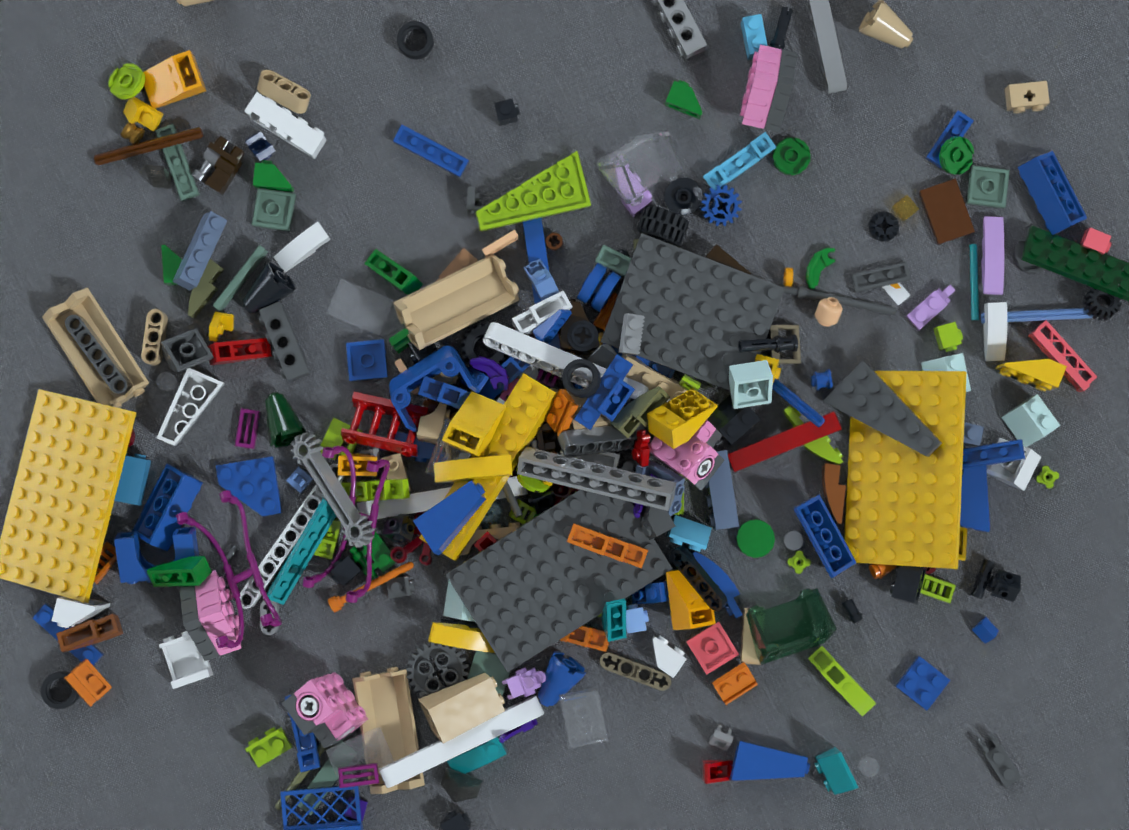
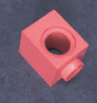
(1096, 240)

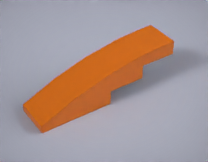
(607, 545)
(588, 637)

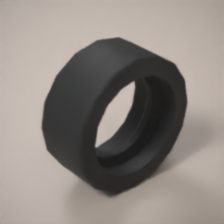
(415, 25)
(578, 364)
(47, 698)

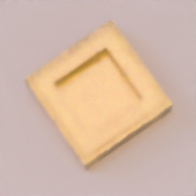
(905, 208)

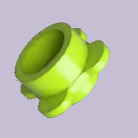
(1041, 478)
(798, 567)

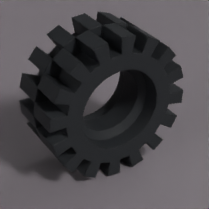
(1096, 309)

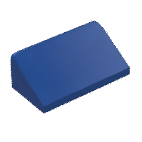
(615, 399)

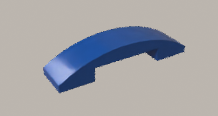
(307, 748)

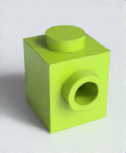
(948, 336)

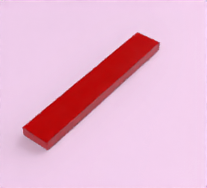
(783, 442)

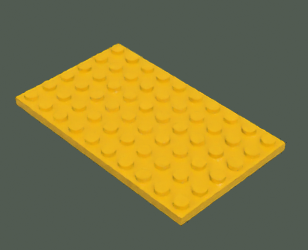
(64, 494)
(898, 500)

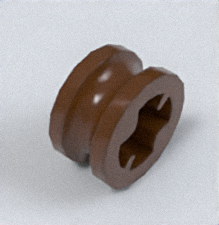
(559, 238)

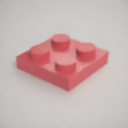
(712, 647)

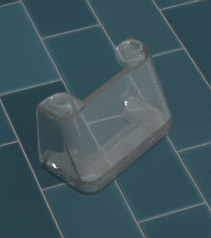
(641, 165)

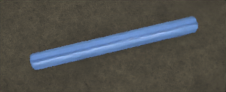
(1042, 315)

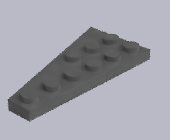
(878, 406)

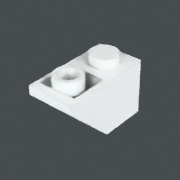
(667, 658)

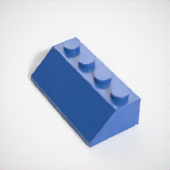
(1052, 192)
(170, 496)
(824, 535)

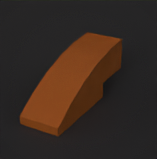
(833, 492)
(90, 633)

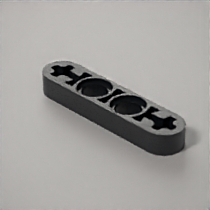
(701, 576)

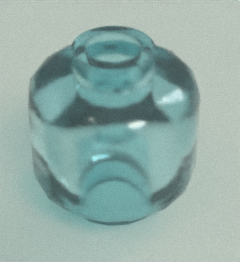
(496, 514)

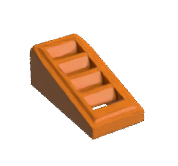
(106, 567)

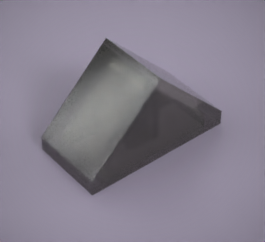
(460, 786)

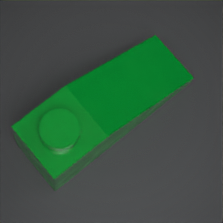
(393, 273)
(182, 572)

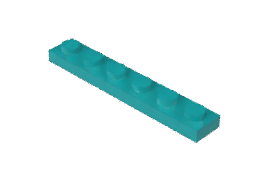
(302, 553)

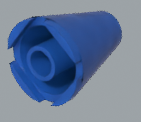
(561, 677)

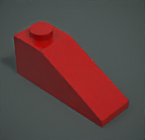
(239, 351)

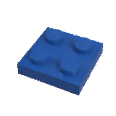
(366, 360)
(922, 683)

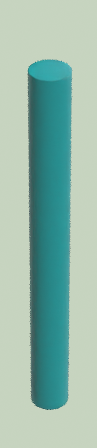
(974, 282)

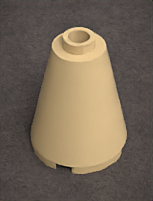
(886, 26)

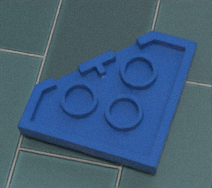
(253, 484)

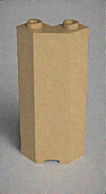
(456, 301)
(84, 305)
(389, 705)

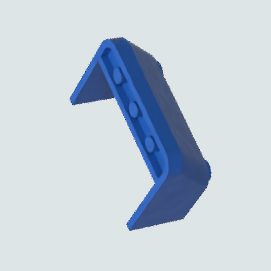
(443, 360)

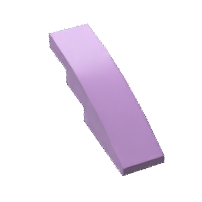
(993, 255)

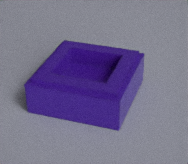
(351, 813)

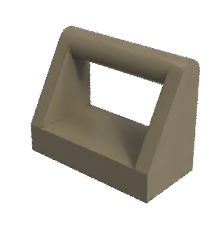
(796, 355)

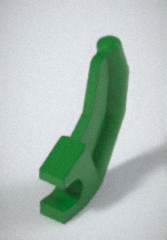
(816, 265)

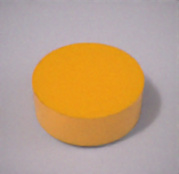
(788, 277)

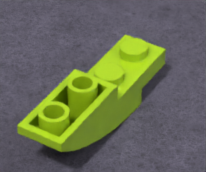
(819, 447)
(842, 681)

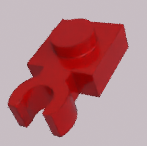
(641, 450)

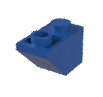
(651, 593)

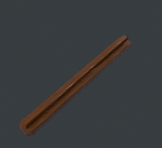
(148, 146)

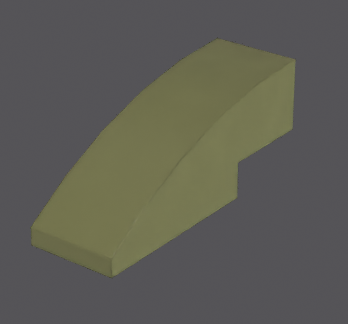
(205, 289)
(636, 412)

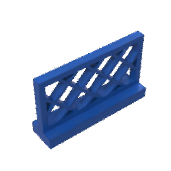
(326, 825)

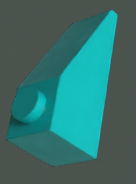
(614, 619)
(478, 756)

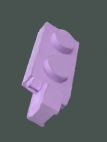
(930, 307)

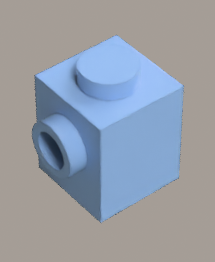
(636, 618)

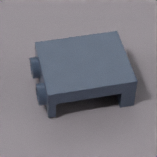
(665, 474)

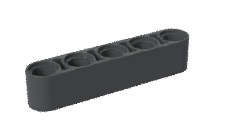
(90, 349)
(596, 440)

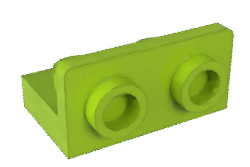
(269, 746)

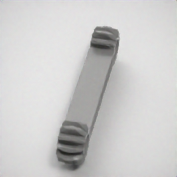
(332, 490)

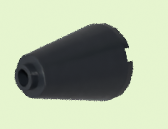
(268, 288)

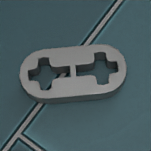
(263, 611)

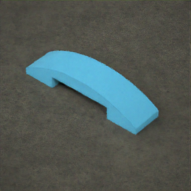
(740, 161)

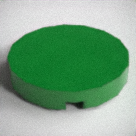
(956, 155)
(791, 156)
(755, 538)

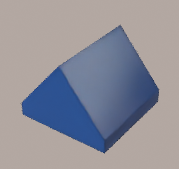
(985, 630)

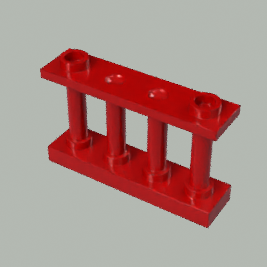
(380, 407)

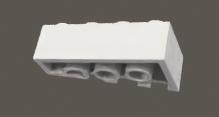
(285, 125)
(188, 404)

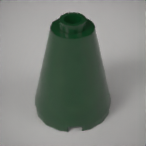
(281, 421)

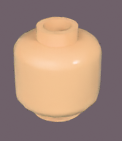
(828, 311)

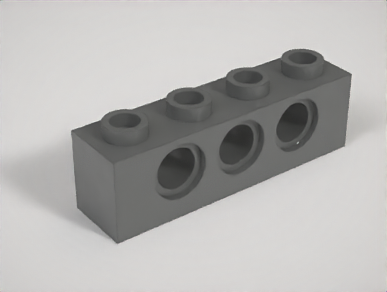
(268, 316)

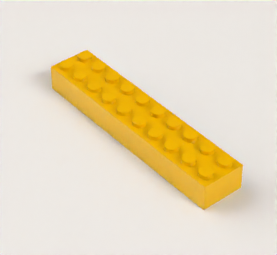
(520, 422)

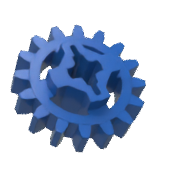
(727, 200)

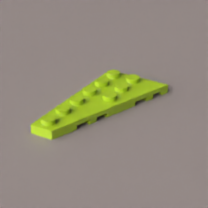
(546, 194)

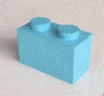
(753, 34)

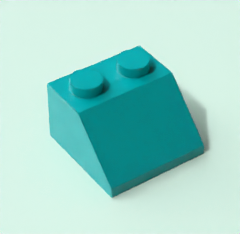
(836, 772)

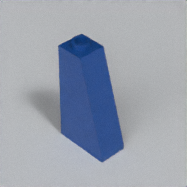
(974, 499)
(449, 516)
(760, 763)

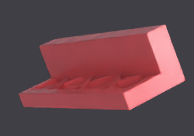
(1047, 347)

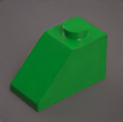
(683, 99)
(269, 177)
(171, 263)

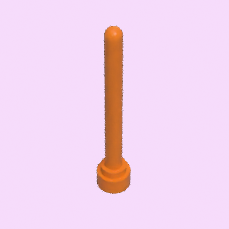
(337, 603)

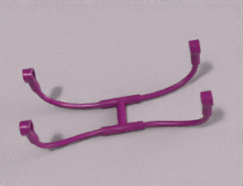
(372, 466)
(266, 619)

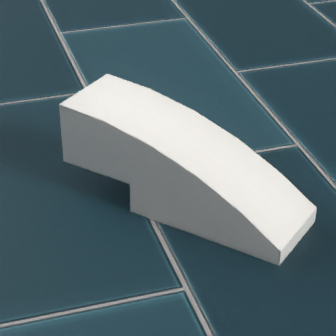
(301, 247)
(540, 312)
(995, 331)

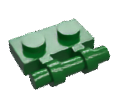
(380, 556)

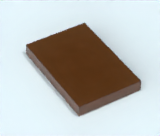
(946, 211)

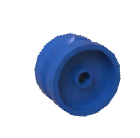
(598, 287)

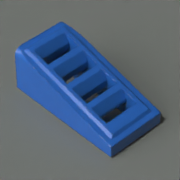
(548, 329)
(479, 378)

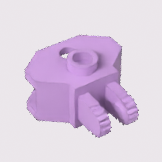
(524, 682)

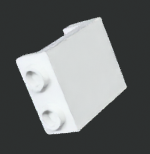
(184, 660)

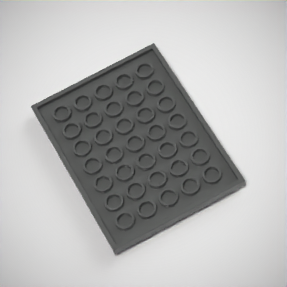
(692, 310)

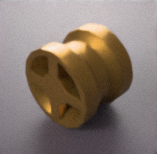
(132, 133)

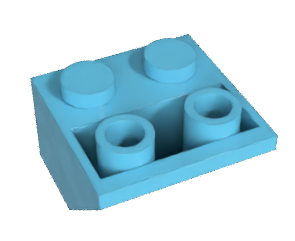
(689, 532)

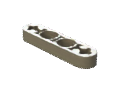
(634, 673)

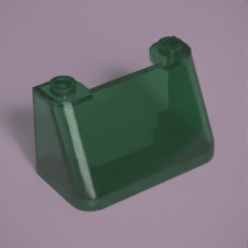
(790, 626)

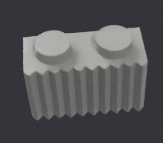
(631, 334)

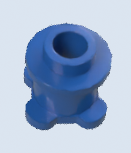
(821, 380)

